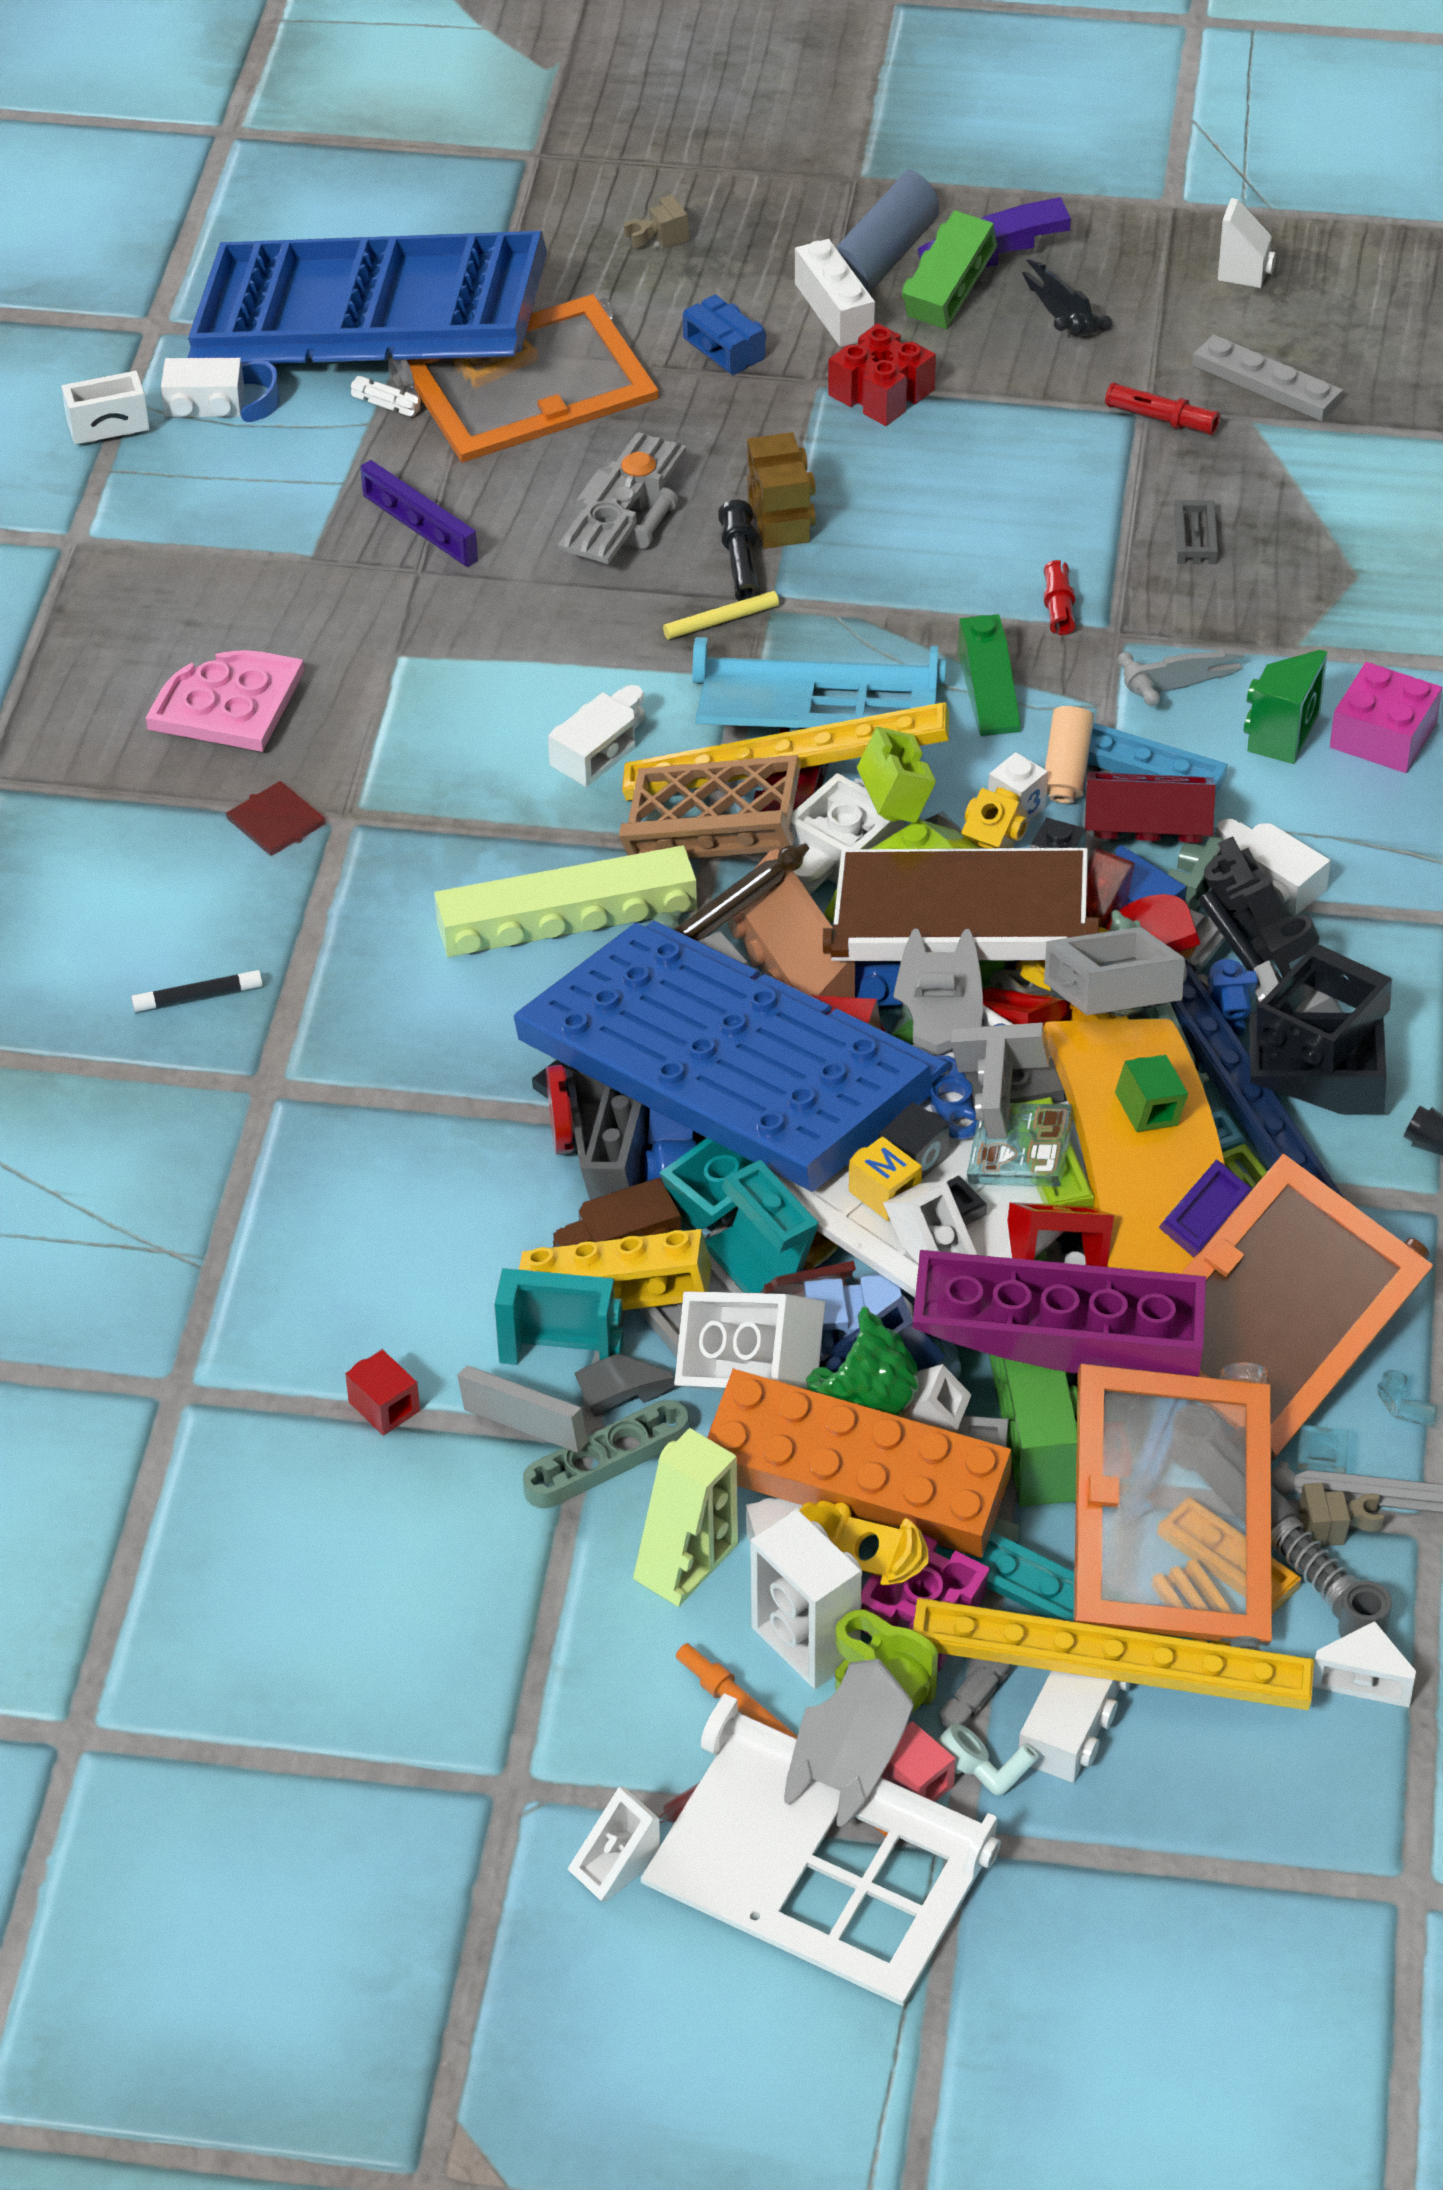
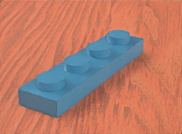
(1136, 755)

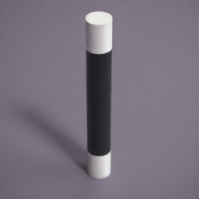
(196, 991)

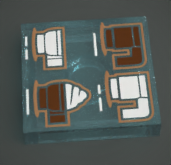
(1031, 1152)

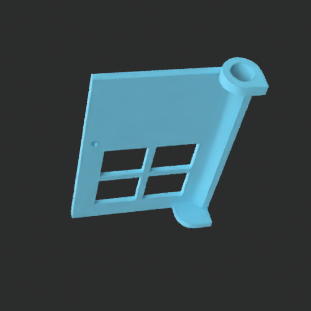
(782, 690)

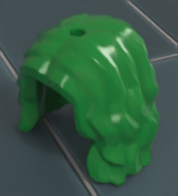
(876, 1370)

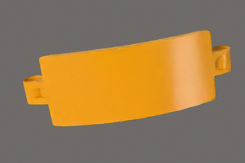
(1129, 1171)

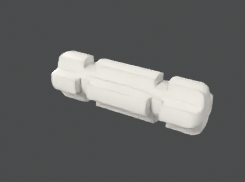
(385, 396)

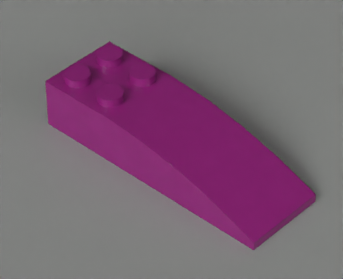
(1062, 1312)

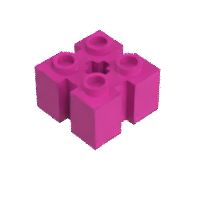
(942, 1579)

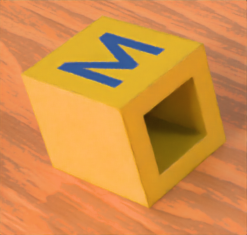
(881, 1174)

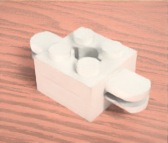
(832, 820)

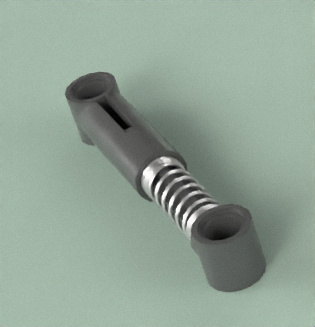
(1351, 1600)

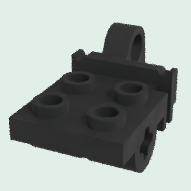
(1257, 908)

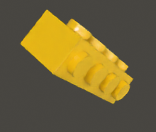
(644, 1268)

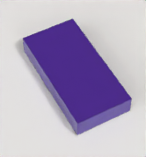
(1205, 1208)

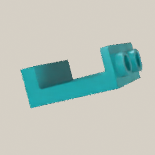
(556, 1313)

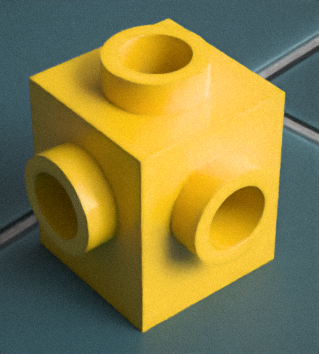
(995, 819)

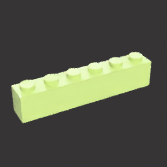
(565, 901)

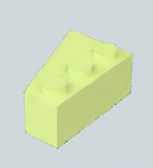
(689, 1517)

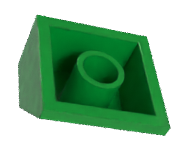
(1285, 705)

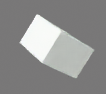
(1365, 1667)
(617, 1846)

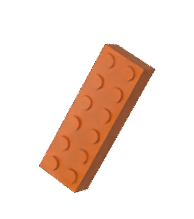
(875, 1462)

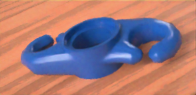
(952, 1111)

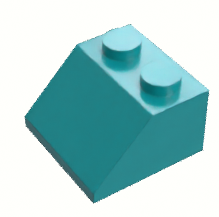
(698, 1179)

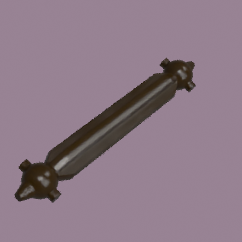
(743, 893)

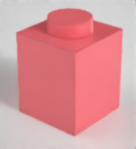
(921, 1765)

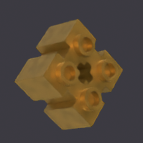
(780, 490)

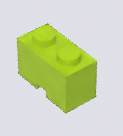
(895, 775)

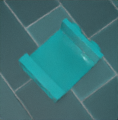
(768, 1233)

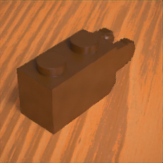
(624, 1213)

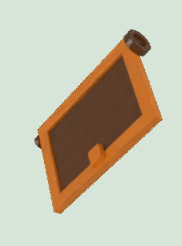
(1300, 1290)

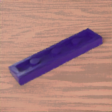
(419, 513)

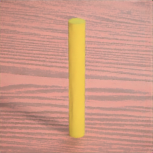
(720, 615)

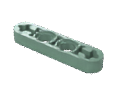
(602, 1448)

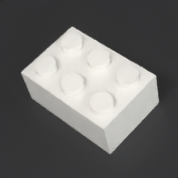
(747, 1332)
(801, 1593)

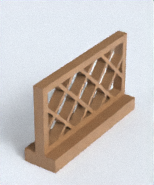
(710, 832)

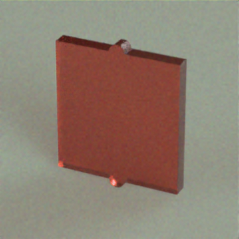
(275, 818)
(795, 1282)

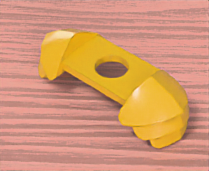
(900, 1551)

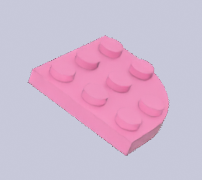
(228, 699)

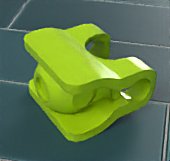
(901, 1650)

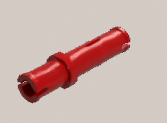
(1177, 413)

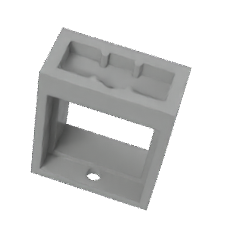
(1114, 970)

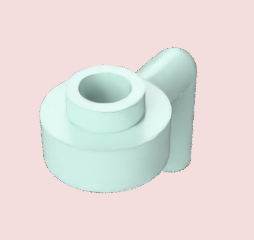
(973, 1757)

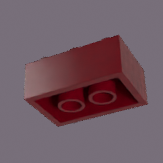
(1150, 806)

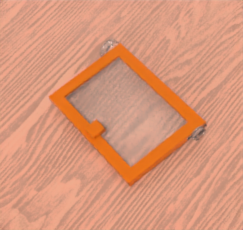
(565, 375)
(1174, 1503)

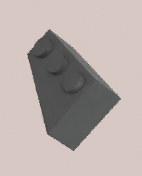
(608, 1134)

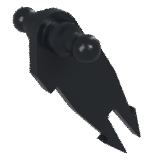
(1066, 305)

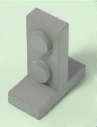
(993, 1054)

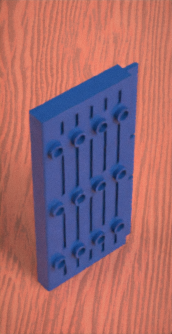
(370, 298)
(729, 1052)

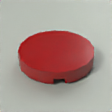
(559, 1109)

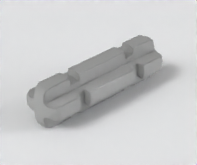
(974, 1693)

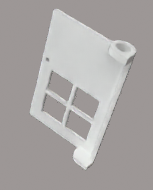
(745, 1850)

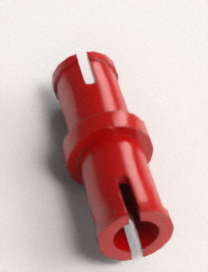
(1059, 597)

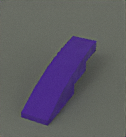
(1019, 225)

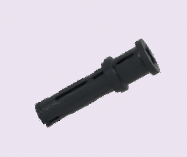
(739, 540)

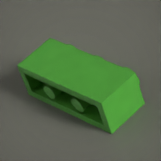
(949, 269)

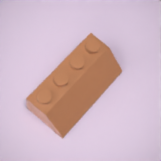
(786, 939)

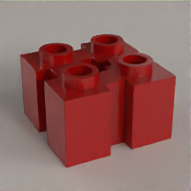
(881, 374)

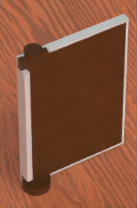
(1002, 895)

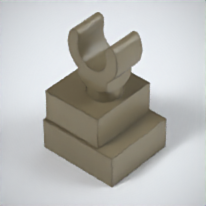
(667, 224)
(1329, 1516)

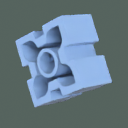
(845, 1303)

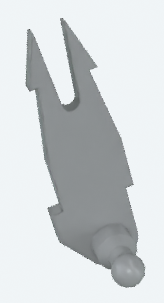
(1175, 672)

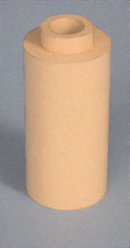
(1068, 753)

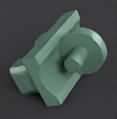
(1194, 860)

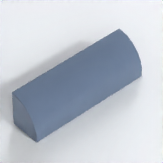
(890, 228)

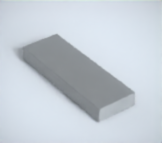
(522, 1408)

